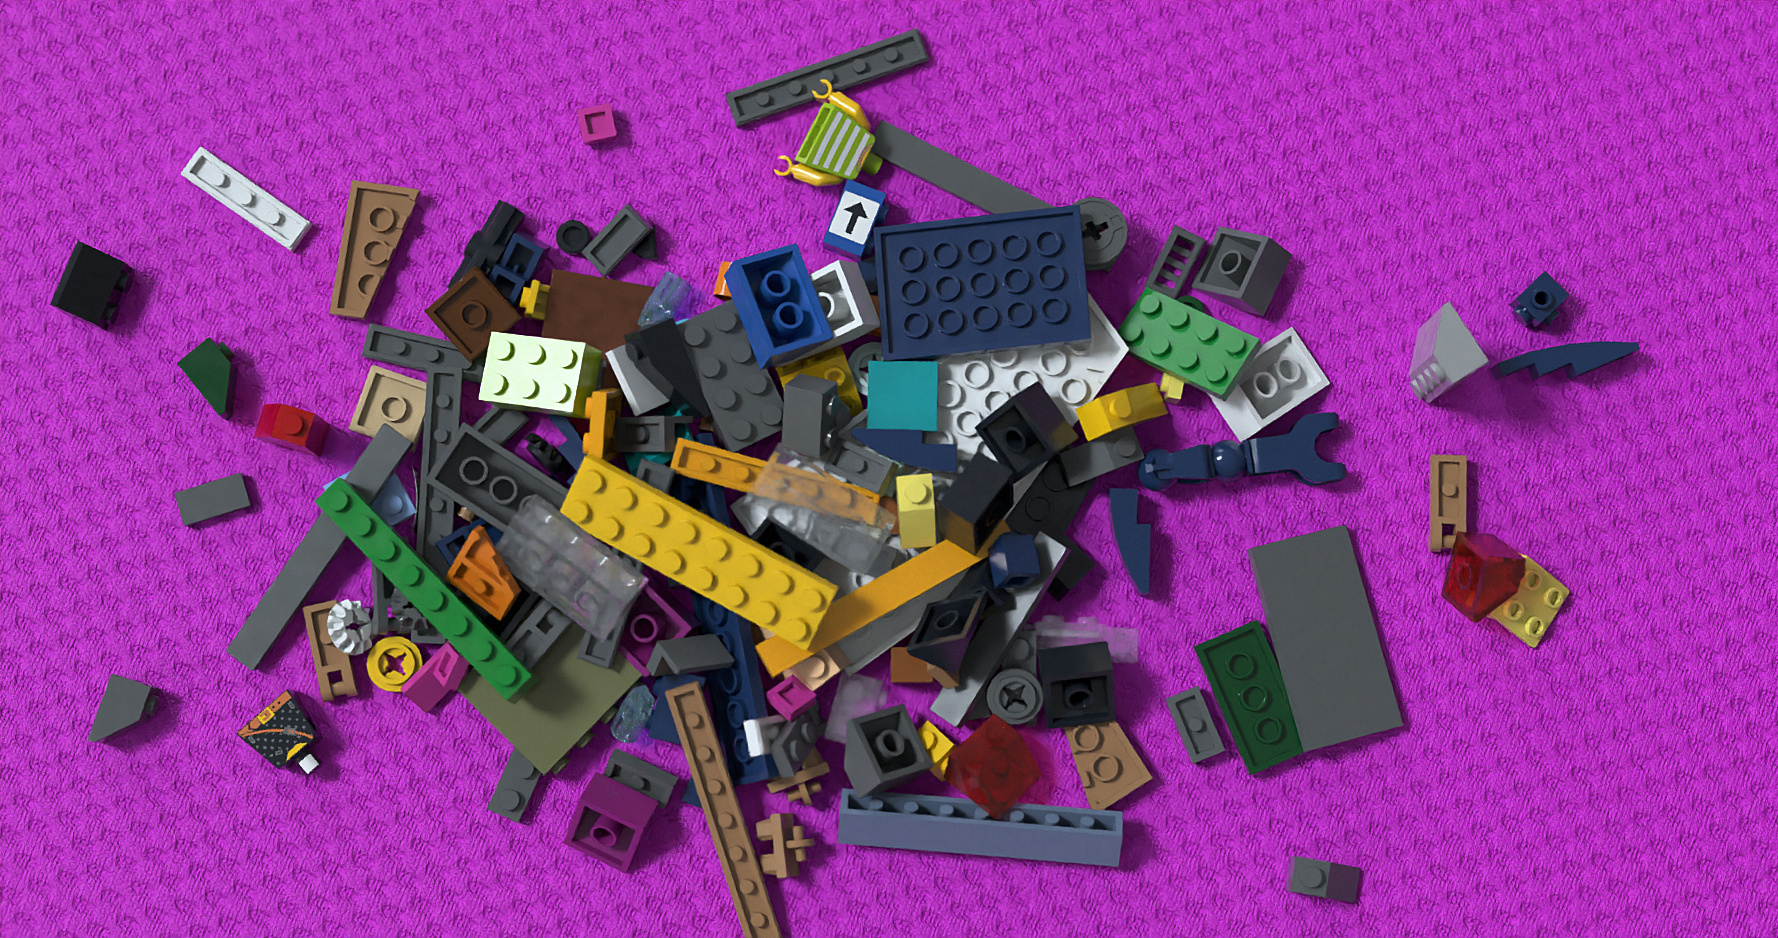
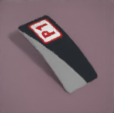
(417, 481)

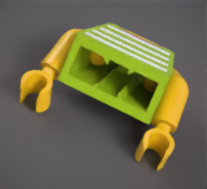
(835, 144)

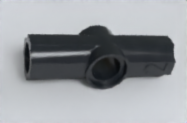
(490, 243)

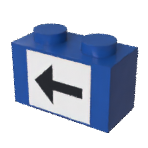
(853, 221)

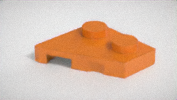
(484, 575)

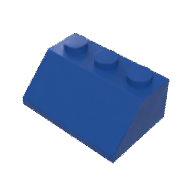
(777, 305)

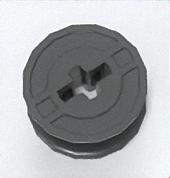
(1096, 215)

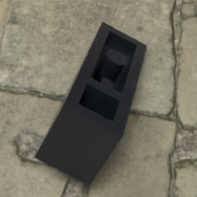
(665, 363)

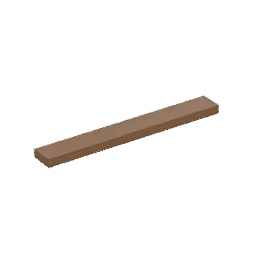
(722, 811)

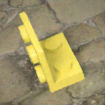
(1533, 606)

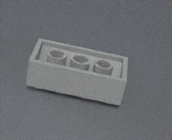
(1443, 355)

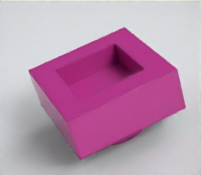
(597, 124)
(451, 667)
(791, 698)

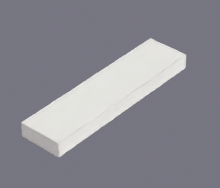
(246, 199)

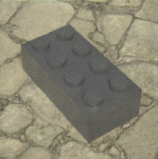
(738, 393)
(490, 479)

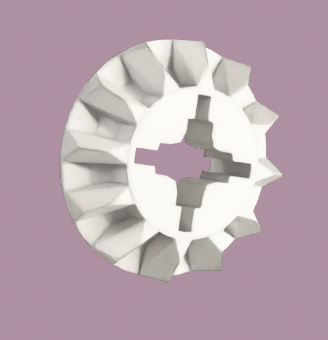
(350, 641)

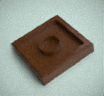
(471, 312)

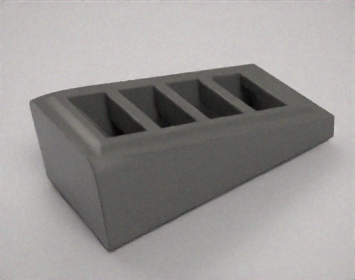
(1187, 236)

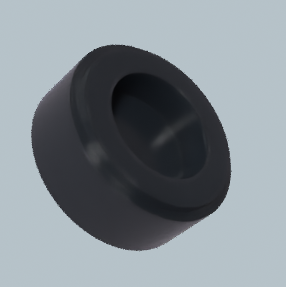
(573, 237)

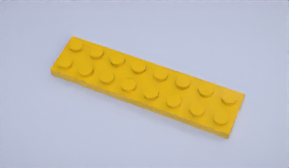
(698, 551)

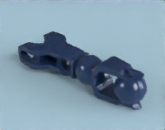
(1231, 460)

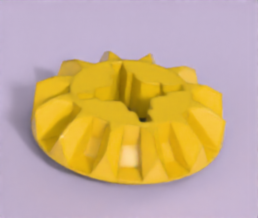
(378, 662)

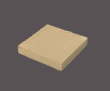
(393, 401)

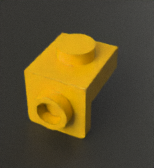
(535, 300)
(937, 747)

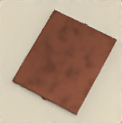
(594, 313)

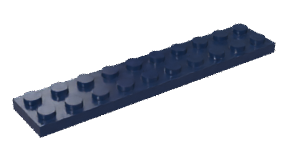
(737, 689)

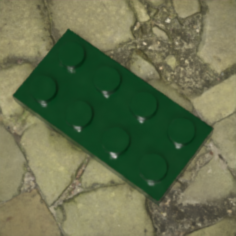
(1251, 696)

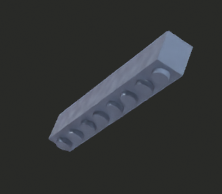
(965, 828)

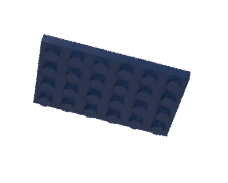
(982, 284)

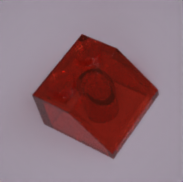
(1481, 574)
(993, 767)

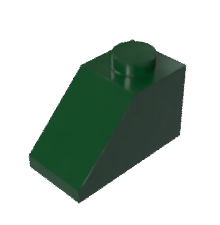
(213, 374)

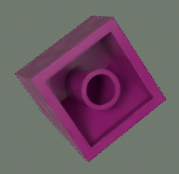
(610, 822)

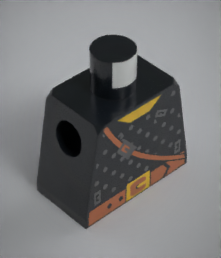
(284, 734)

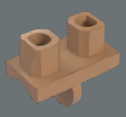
(812, 767)
(787, 843)

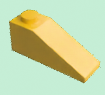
(1121, 410)

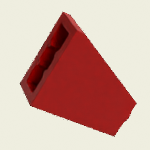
(292, 428)

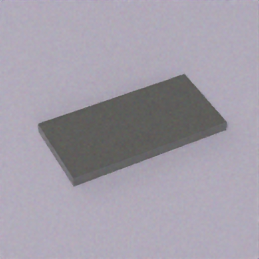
(1324, 637)

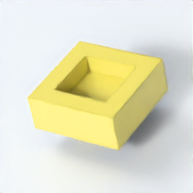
(1172, 388)

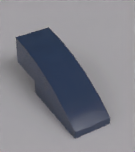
(519, 266)
(908, 449)
(1130, 538)

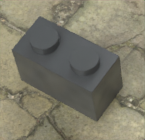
(810, 415)

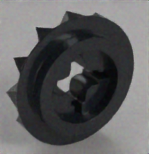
(546, 455)

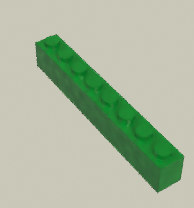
(427, 590)

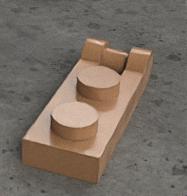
(1446, 499)
(327, 656)

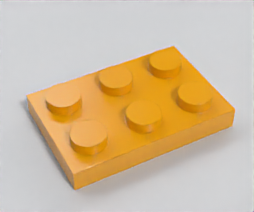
(603, 410)

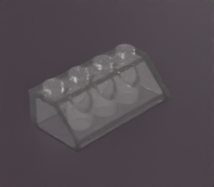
(820, 510)
(569, 567)

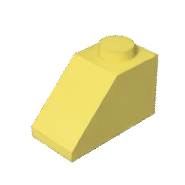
(916, 511)

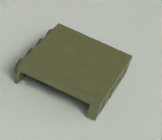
(560, 706)

